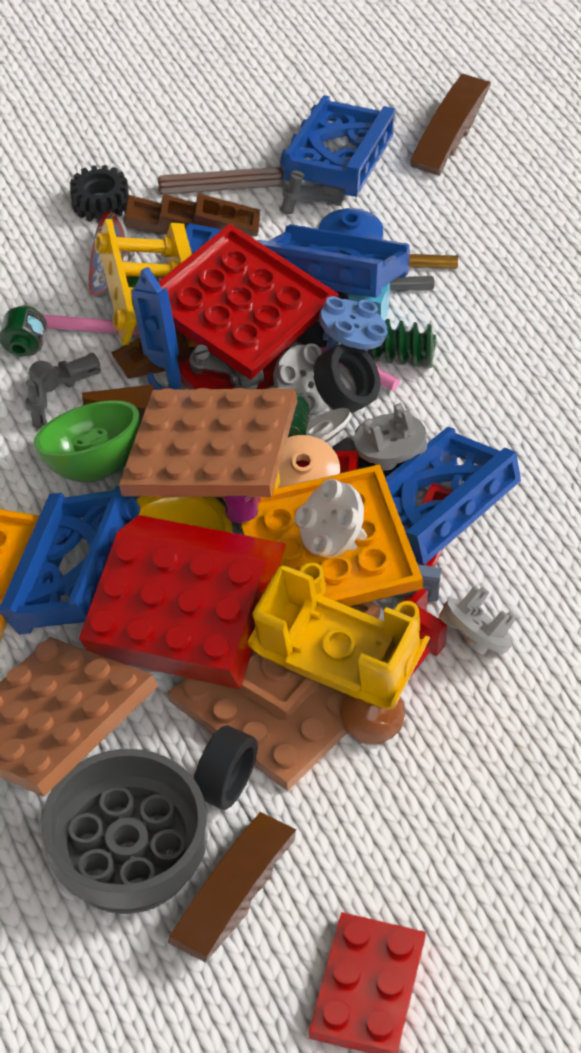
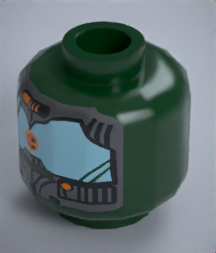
(23, 331)

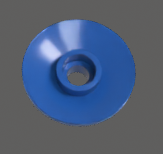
(353, 222)

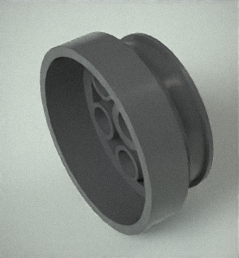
(145, 787)

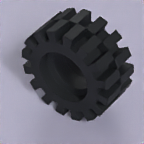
(88, 183)

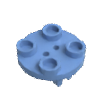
(352, 323)

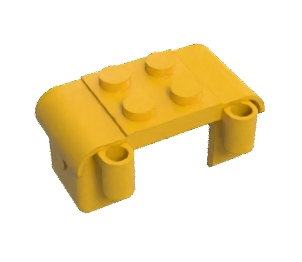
(335, 641)

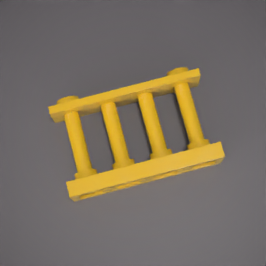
(173, 247)

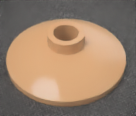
(308, 448)

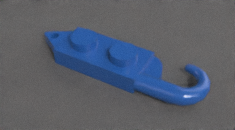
(156, 328)

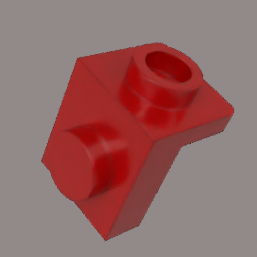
(429, 624)

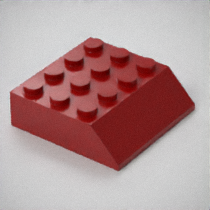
(180, 599)

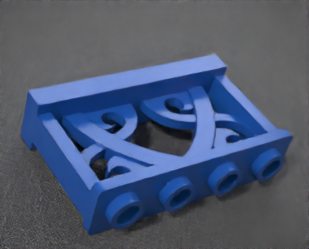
(335, 168)
(341, 259)
(441, 521)
(55, 535)

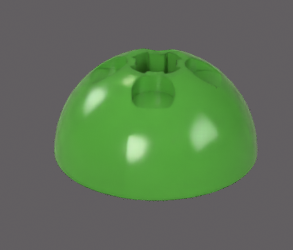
(89, 440)

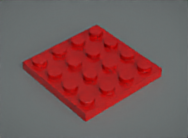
(242, 300)

